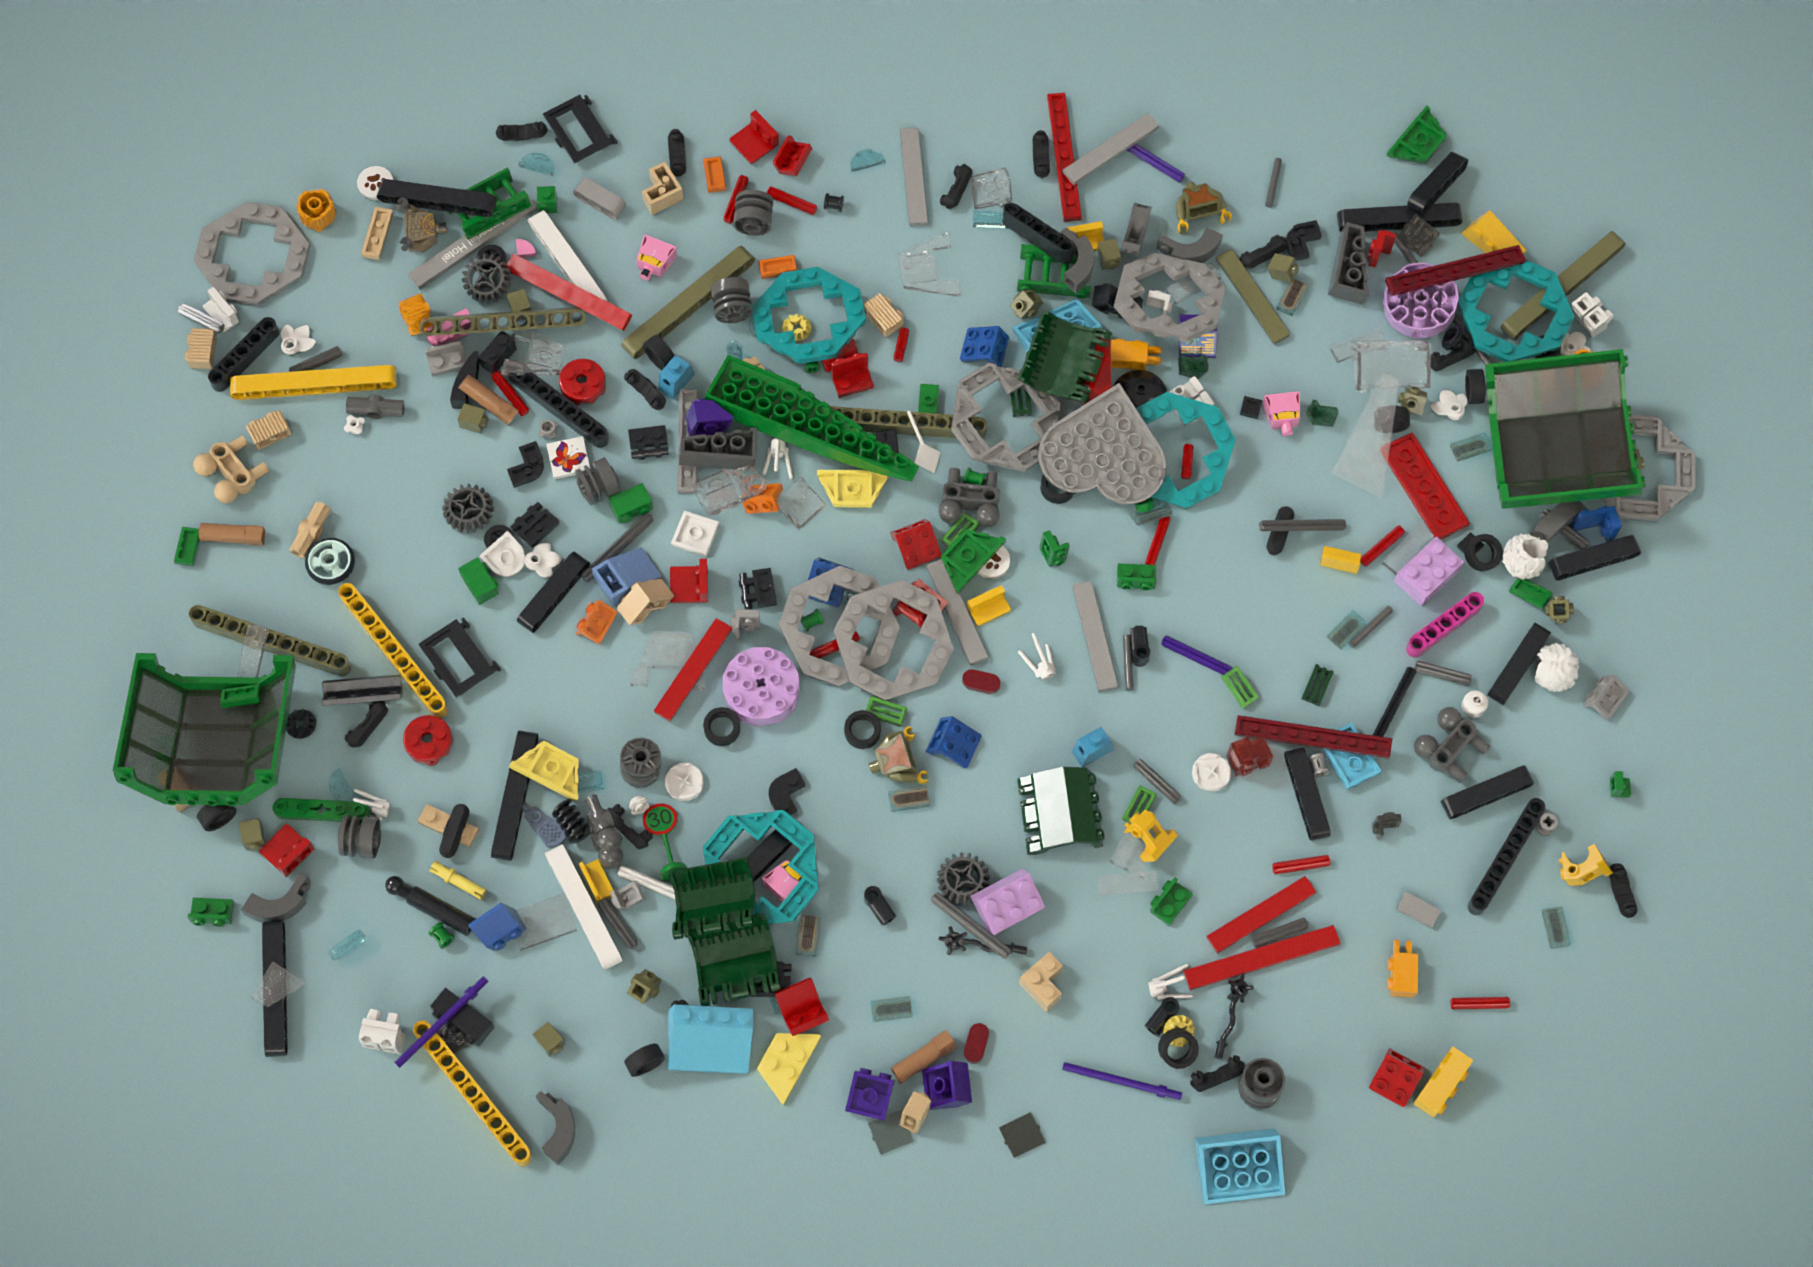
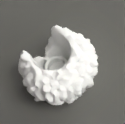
(1525, 556)
(1557, 668)

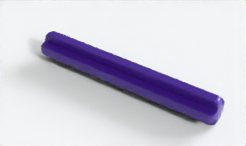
(1157, 162)
(1195, 655)

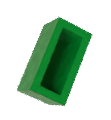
(630, 503)
(478, 580)

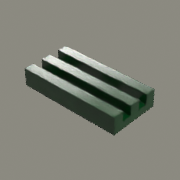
(1021, 411)
(1322, 671)

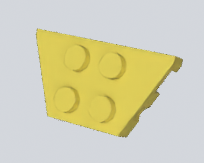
(852, 487)
(550, 768)
(786, 1061)

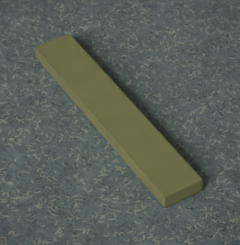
(1252, 296)

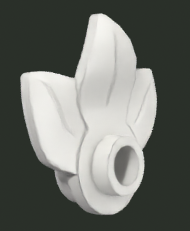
(298, 338)
(1573, 343)
(1449, 403)
(545, 560)

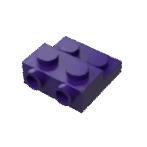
(870, 1094)

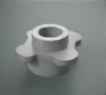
(544, 424)

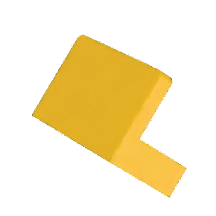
(1092, 231)
(1340, 559)
(988, 606)
(596, 880)

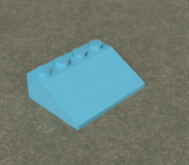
(1071, 312)
(709, 1039)
(1240, 1166)

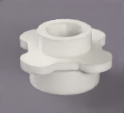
(354, 429)
(638, 805)

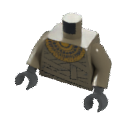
(419, 227)

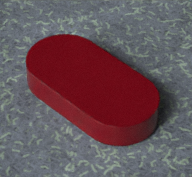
(981, 681)
(976, 1043)

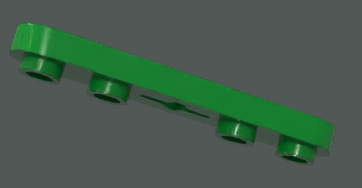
(302, 809)

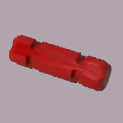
(901, 344)
(1187, 461)

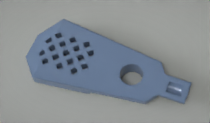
(543, 823)

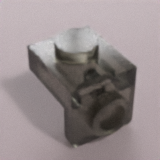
(1387, 820)

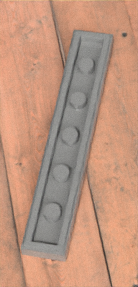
(1110, 149)
(913, 177)
(686, 474)
(957, 614)
(1095, 636)

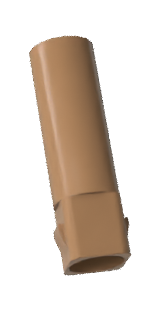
(488, 399)
(229, 533)
(923, 1057)

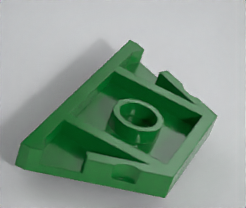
(1419, 139)
(969, 555)

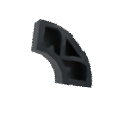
(1105, 296)

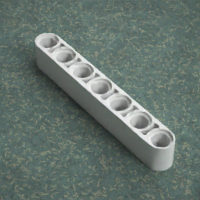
(563, 254)
(583, 907)

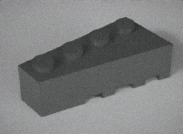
(1349, 268)
(719, 450)

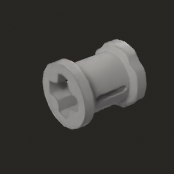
(1323, 770)
(1550, 820)

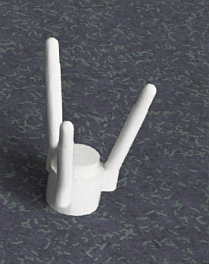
(777, 450)
(1045, 669)
(379, 806)
(1158, 985)

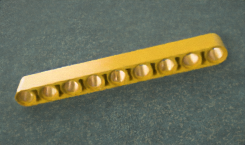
(313, 382)
(388, 643)
(478, 1100)

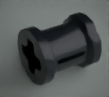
(833, 202)

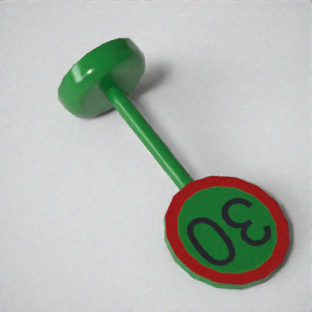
(660, 821)

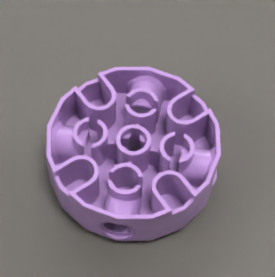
(1423, 317)
(757, 668)

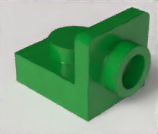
(1619, 786)

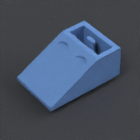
(621, 572)

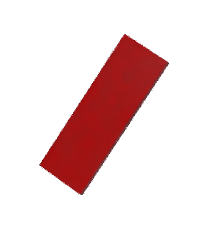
(1425, 487)

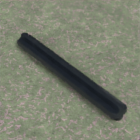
(1395, 702)

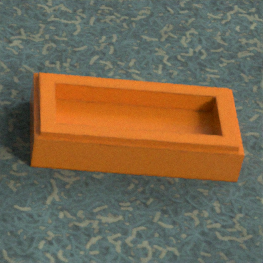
(714, 174)
(775, 266)

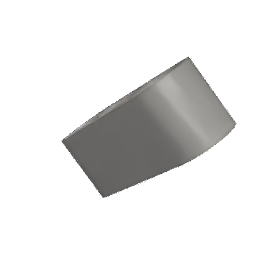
(599, 198)

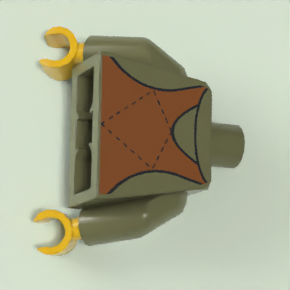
(1200, 202)
(896, 758)

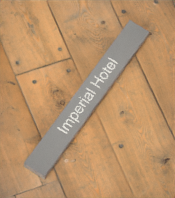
(462, 249)

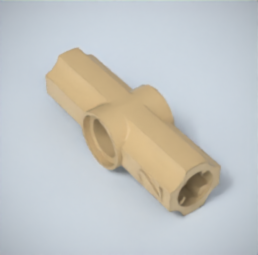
(310, 529)

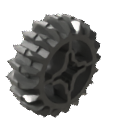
(491, 273)
(469, 495)
(956, 874)

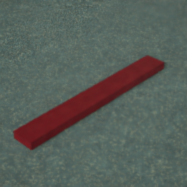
(1455, 270)
(1314, 736)

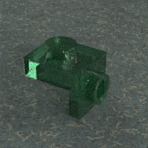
(1192, 367)
(1322, 414)

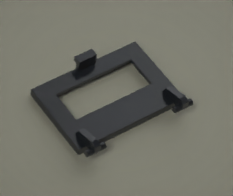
(587, 121)
(466, 648)

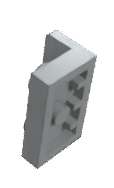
(446, 358)
(745, 619)
(1607, 696)

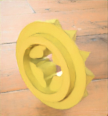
(805, 325)
(1182, 1022)

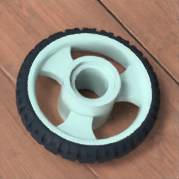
(333, 568)

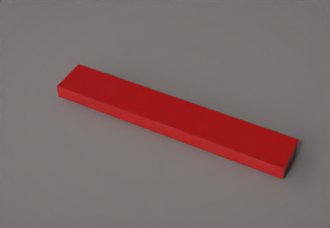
(693, 670)
(1261, 914)

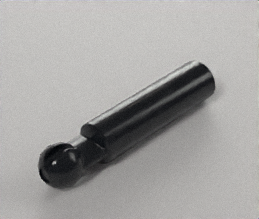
(430, 905)

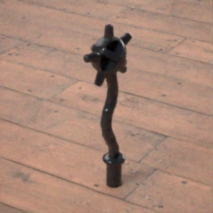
(955, 941)
(1238, 990)

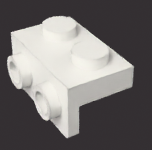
(220, 310)

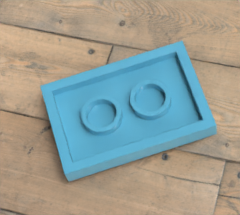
(1352, 767)

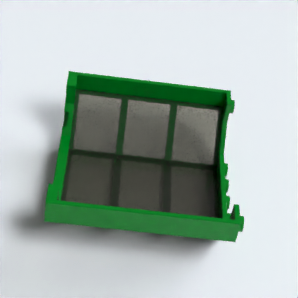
(1562, 429)
(190, 749)

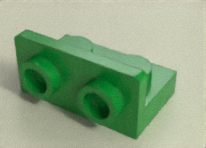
(1052, 551)
(1136, 576)
(1170, 902)
(212, 911)

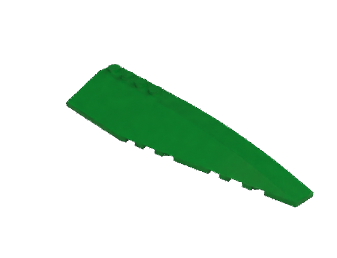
(801, 419)

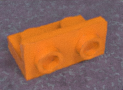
(765, 500)
(596, 621)

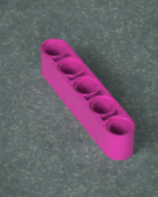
(1449, 617)

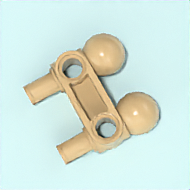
(230, 467)

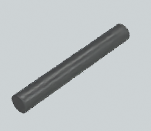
(1273, 182)
(1372, 625)
(1128, 662)

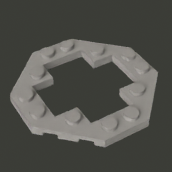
(231, 225)
(1163, 325)
(967, 407)
(1666, 496)
(880, 600)
(801, 643)

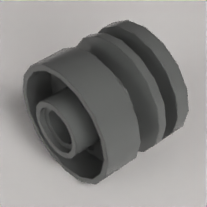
(753, 212)
(731, 300)
(595, 482)
(640, 762)
(364, 836)
(1261, 1083)

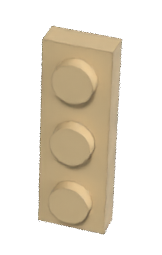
(377, 233)
(437, 820)

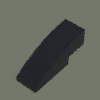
(470, 367)

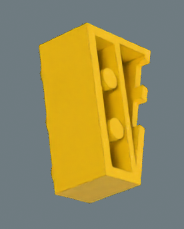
(1490, 234)
(1443, 1082)

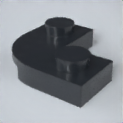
(1299, 235)
(530, 469)
(782, 788)

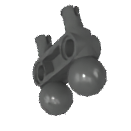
(970, 498)
(1450, 720)
(603, 834)

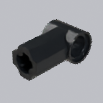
(1139, 644)
(880, 906)
(1161, 1016)

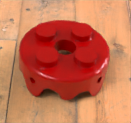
(582, 392)
(429, 752)

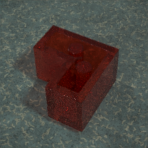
(1249, 755)

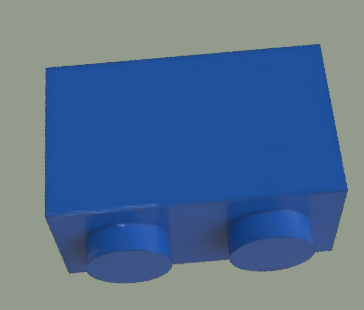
(498, 926)

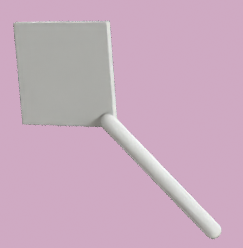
(926, 456)

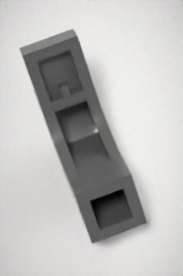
(1136, 229)
(1198, 251)
(1081, 271)
(1557, 519)
(279, 909)
(563, 1138)

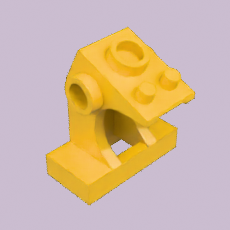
(1140, 827)
(1584, 872)

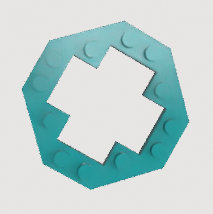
(832, 287)
(1530, 345)
(1216, 461)
(803, 863)

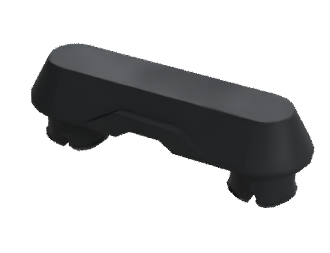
(521, 132)
(677, 153)
(1041, 154)
(963, 174)
(1276, 245)
(1465, 350)
(645, 388)
(1278, 538)
(376, 713)
(454, 830)
(639, 840)
(1622, 891)
(1204, 1081)

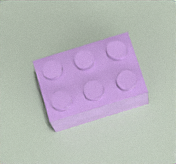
(1428, 571)
(1007, 901)

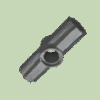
(375, 407)

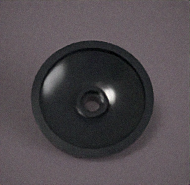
(1136, 379)

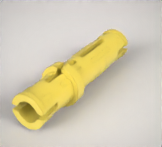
(458, 880)

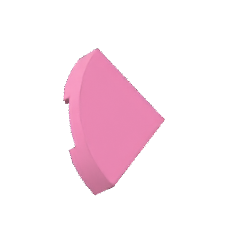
(524, 248)

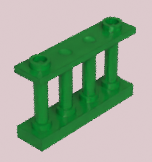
(503, 210)
(1031, 253)

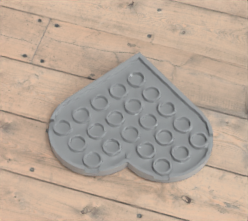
(1104, 448)

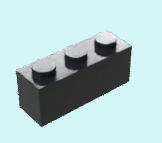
(466, 1020)

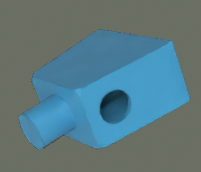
(676, 373)
(1094, 746)

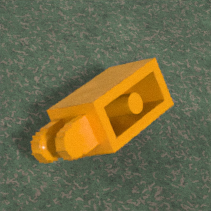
(1133, 354)
(1404, 971)

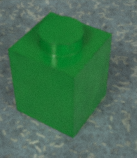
(547, 199)

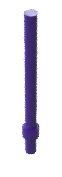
(470, 993)
(1160, 1090)

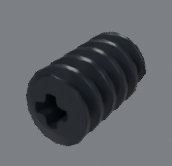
(569, 822)

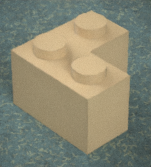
(665, 189)
(643, 599)
(1038, 981)

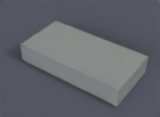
(1418, 910)

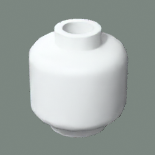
(1474, 704)

